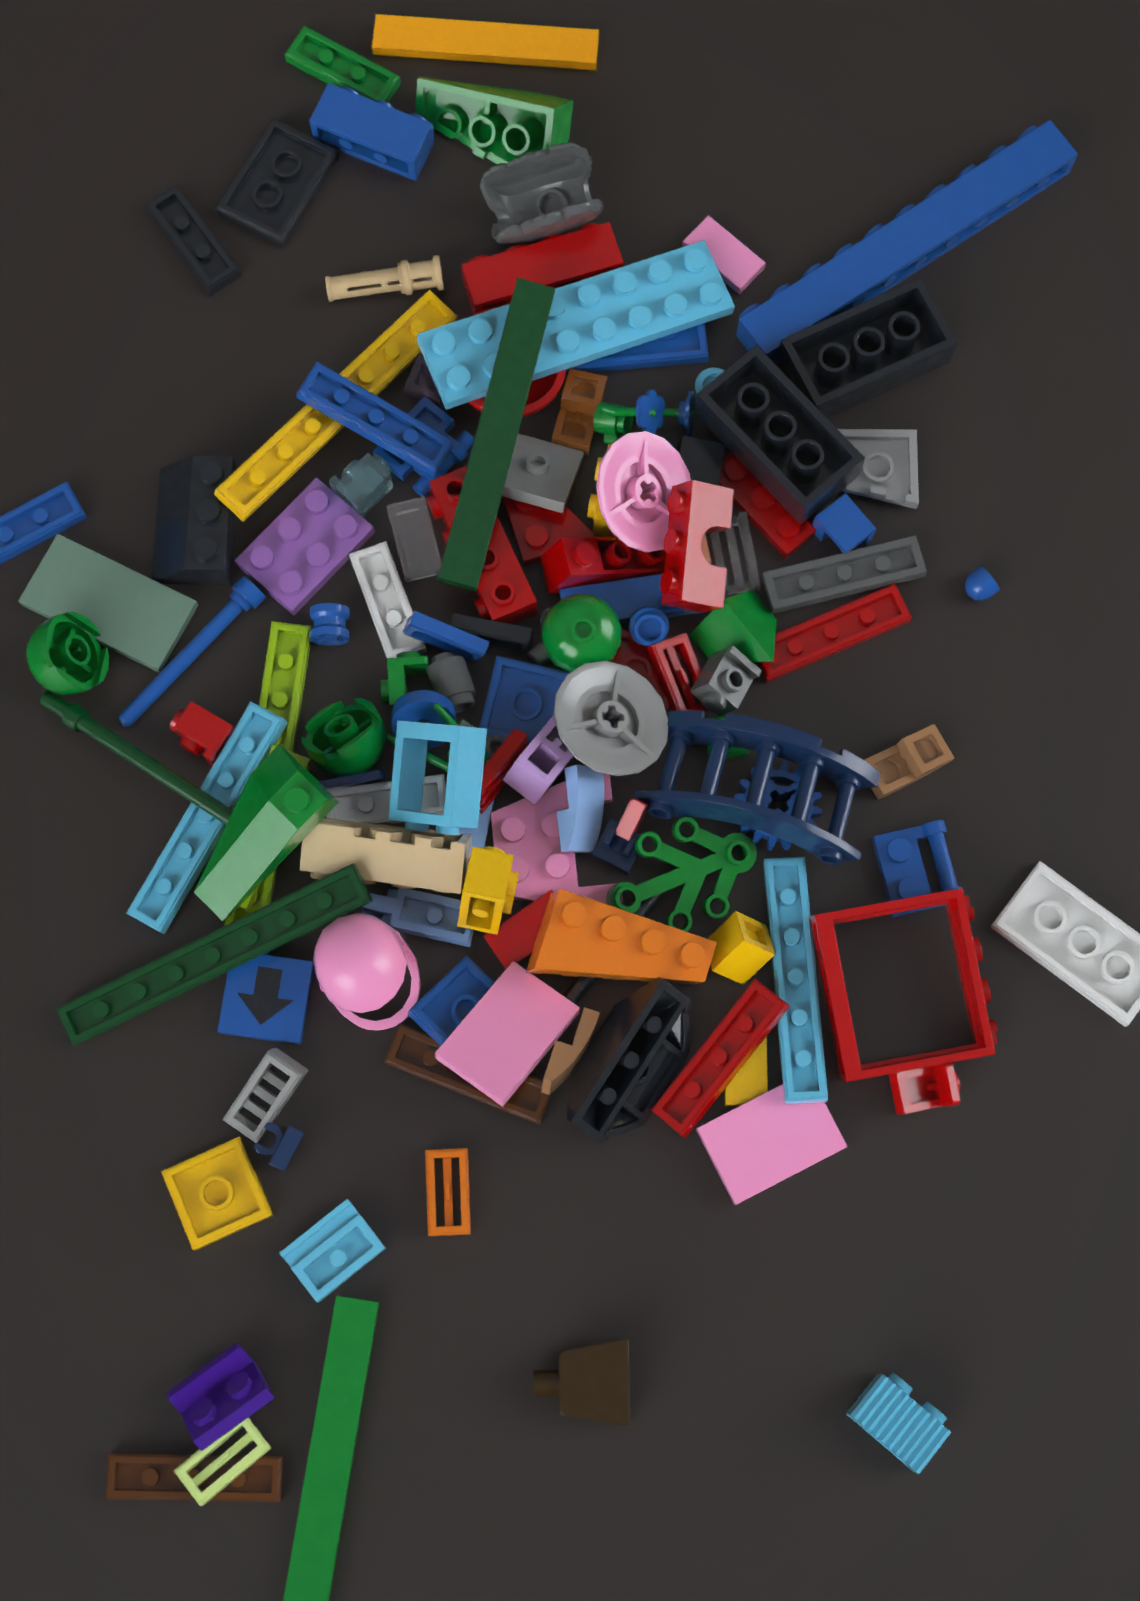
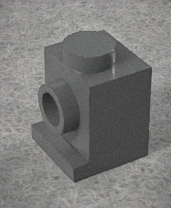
(725, 681)

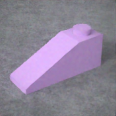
(539, 763)

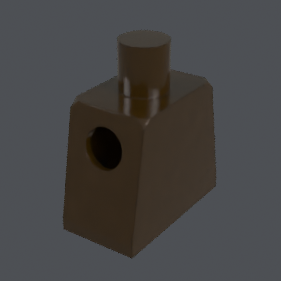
(590, 1382)

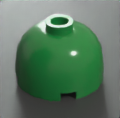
(581, 632)
(67, 655)
(345, 738)

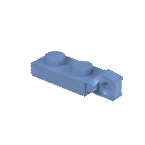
(420, 915)

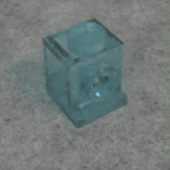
(363, 483)

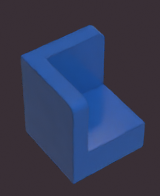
(844, 525)

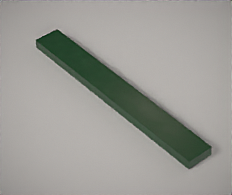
(496, 434)
(214, 954)

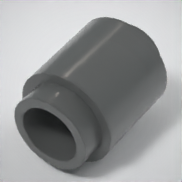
(452, 679)

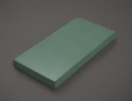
(128, 608)

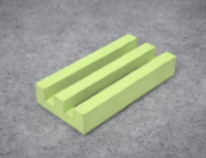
(193, 1484)

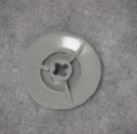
(626, 701)

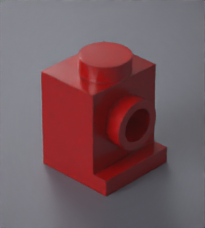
(201, 731)

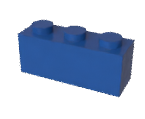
(372, 131)

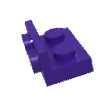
(220, 1395)

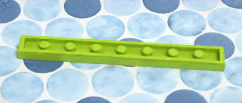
(281, 695)

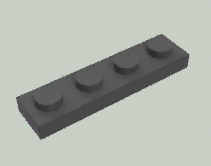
(843, 574)

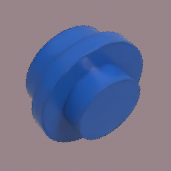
(648, 625)

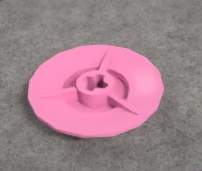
(636, 486)

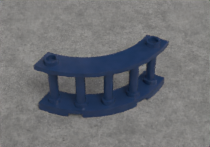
(769, 741)

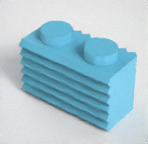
(899, 1422)

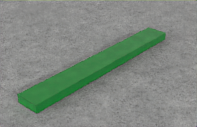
(331, 1450)

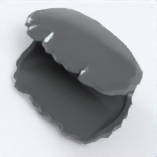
(540, 194)

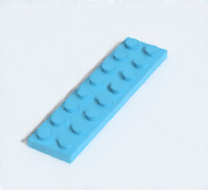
(585, 321)

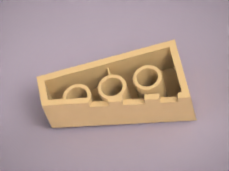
(388, 854)

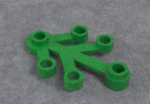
(689, 871)

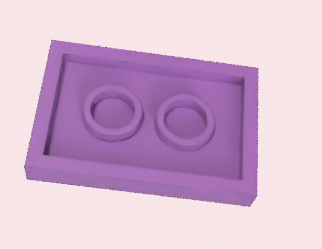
(305, 546)

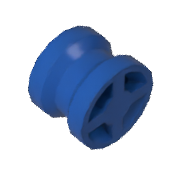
(329, 624)

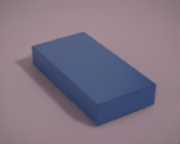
(445, 637)

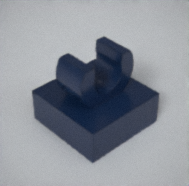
(616, 850)
(283, 1147)

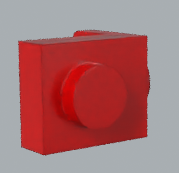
(925, 1088)

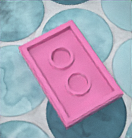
(507, 1033)
(768, 1142)

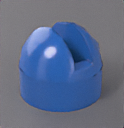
(980, 584)

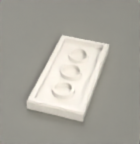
(1075, 941)

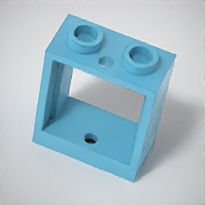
(463, 776)

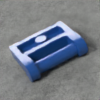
(903, 866)

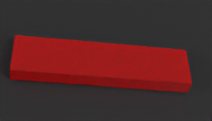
(836, 631)
(720, 1058)

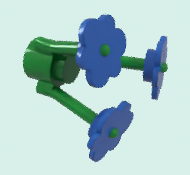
(649, 412)

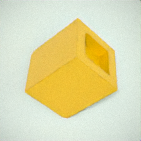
(741, 947)

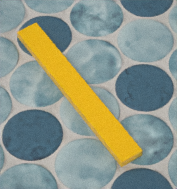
(310, 429)

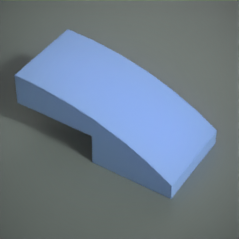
(582, 822)

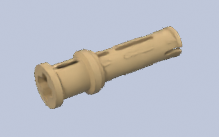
(403, 277)

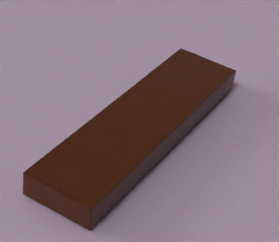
(415, 1054)
(153, 1478)

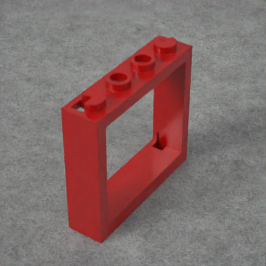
(974, 988)

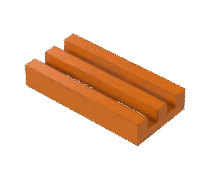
(449, 1228)

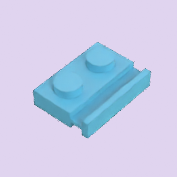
(332, 1250)

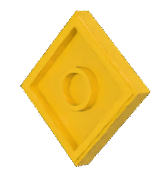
(217, 1193)

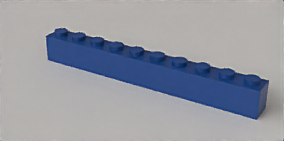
(912, 239)

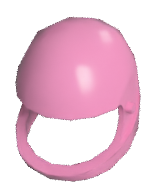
(363, 967)

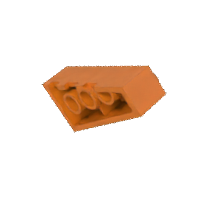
(610, 943)

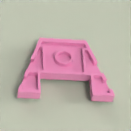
(533, 838)

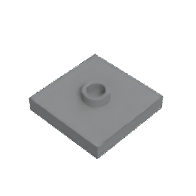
(542, 473)

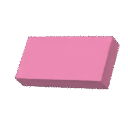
(733, 259)

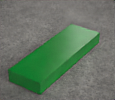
(341, 66)

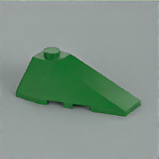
(494, 119)
(266, 825)

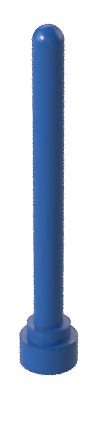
(242, 598)

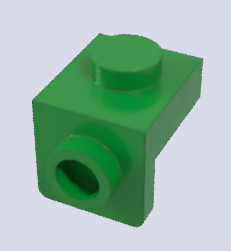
(404, 665)

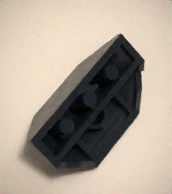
(630, 1061)

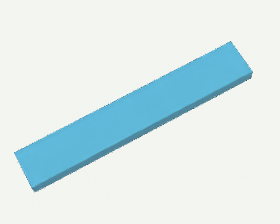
(199, 831)
(795, 980)

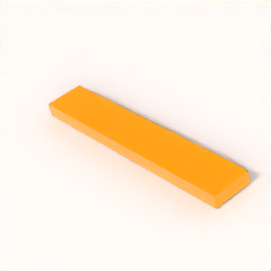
(485, 42)

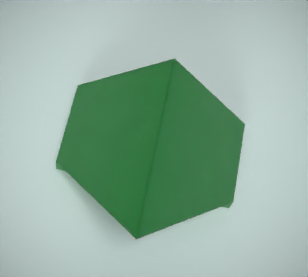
(740, 623)

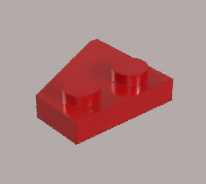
(541, 528)

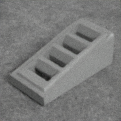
(284, 1063)

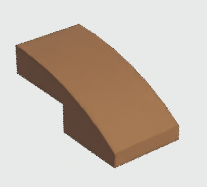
(909, 760)
(566, 1056)

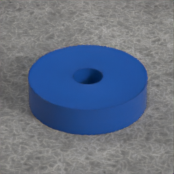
(419, 706)

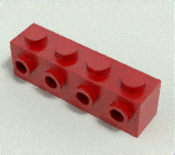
(503, 588)

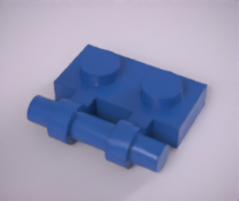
(436, 418)

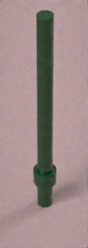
(79, 720)

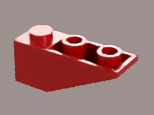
(596, 560)

